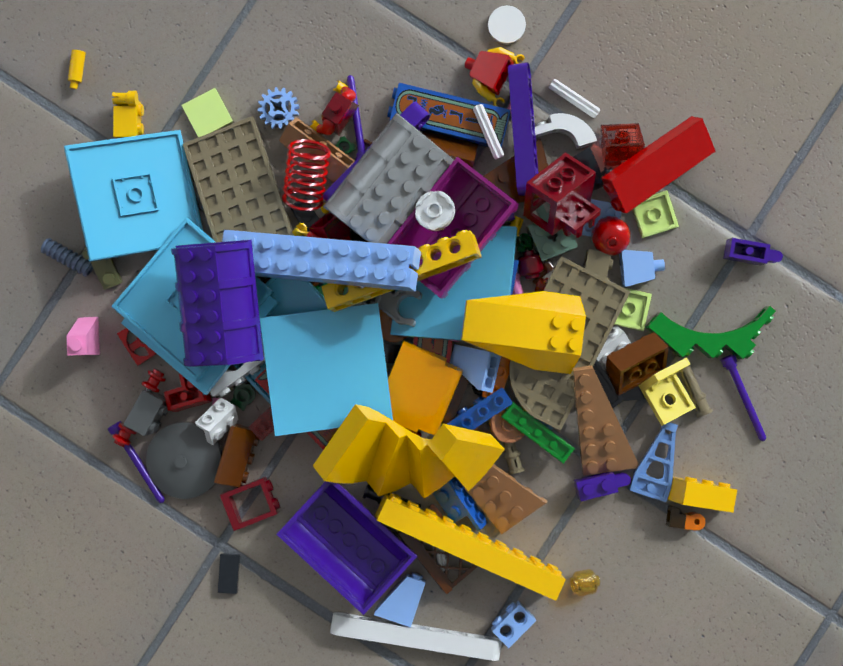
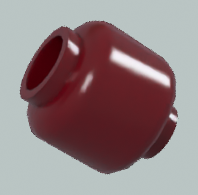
(530, 264)

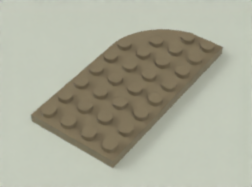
(237, 181)
(552, 394)

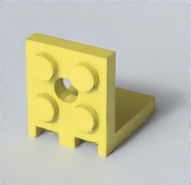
(663, 384)

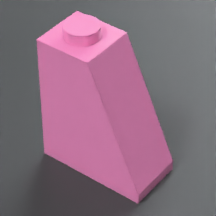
(84, 337)

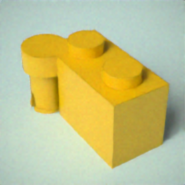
(127, 115)

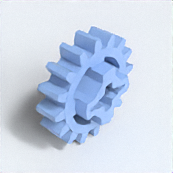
(282, 102)

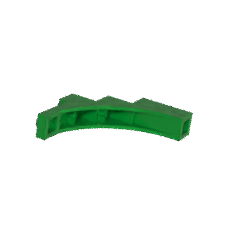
(710, 344)

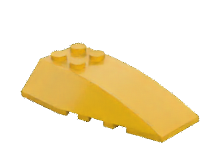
(528, 328)

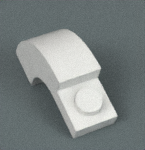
(569, 125)

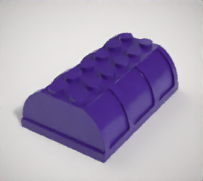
(218, 303)
(347, 545)

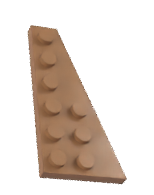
(600, 434)
(504, 499)

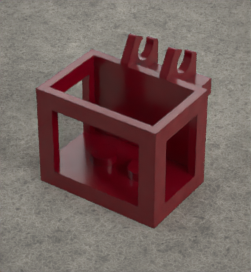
(568, 190)

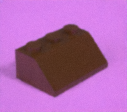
(636, 362)
(237, 456)

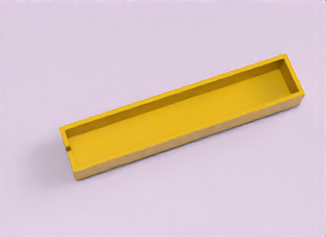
(470, 546)

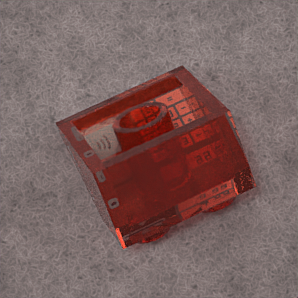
(620, 142)

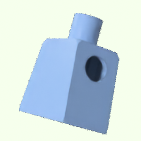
(638, 267)

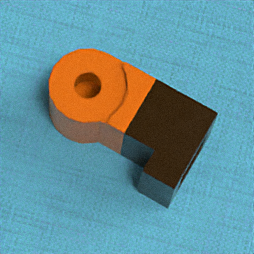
(688, 521)

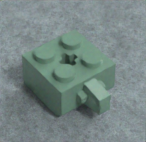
(547, 248)

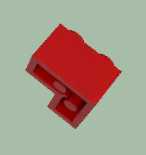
(185, 396)

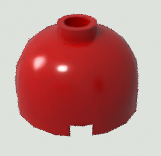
(611, 235)

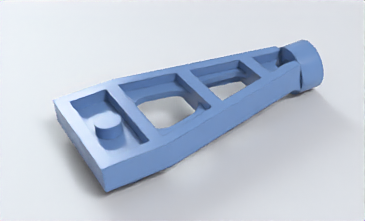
(650, 486)

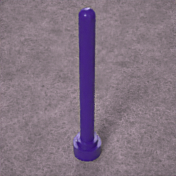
(356, 120)
(730, 364)
(114, 429)

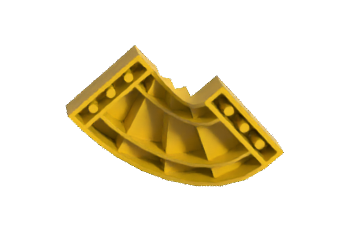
(392, 457)

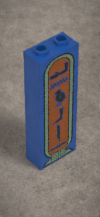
(450, 114)

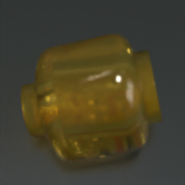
(584, 582)

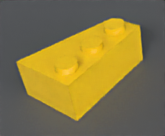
(703, 494)

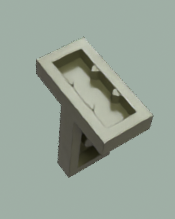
(105, 271)

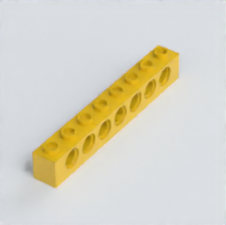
(468, 252)

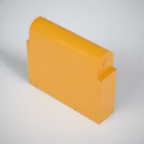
(421, 388)

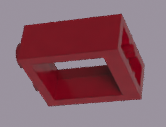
(232, 510)

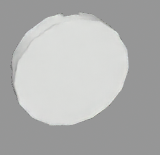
(506, 25)
(435, 210)

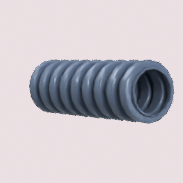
(66, 256)

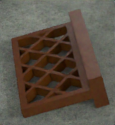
(429, 562)

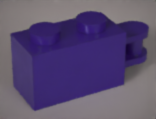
(750, 252)
(600, 485)

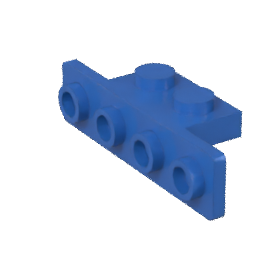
(481, 410)
(459, 504)

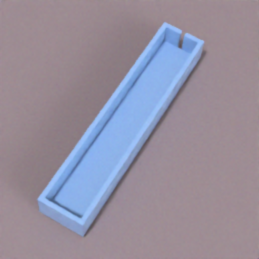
(332, 260)

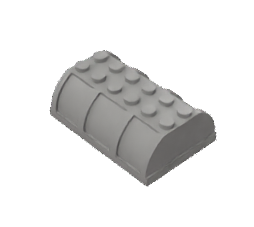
(388, 181)

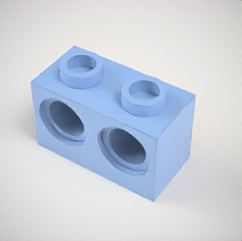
(517, 627)

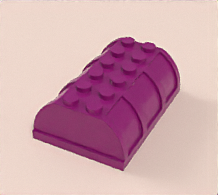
(478, 208)

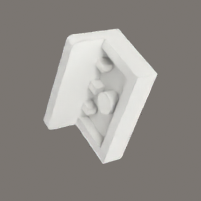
(616, 340)
(217, 420)

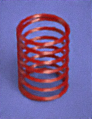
(301, 181)

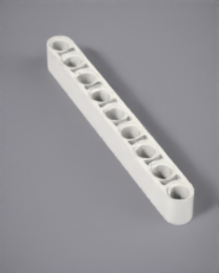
(416, 636)

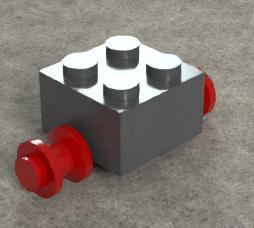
(146, 411)

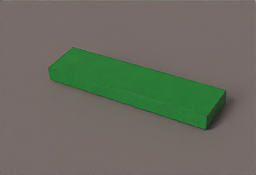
(537, 432)

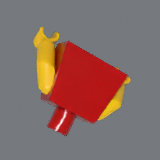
(491, 71)

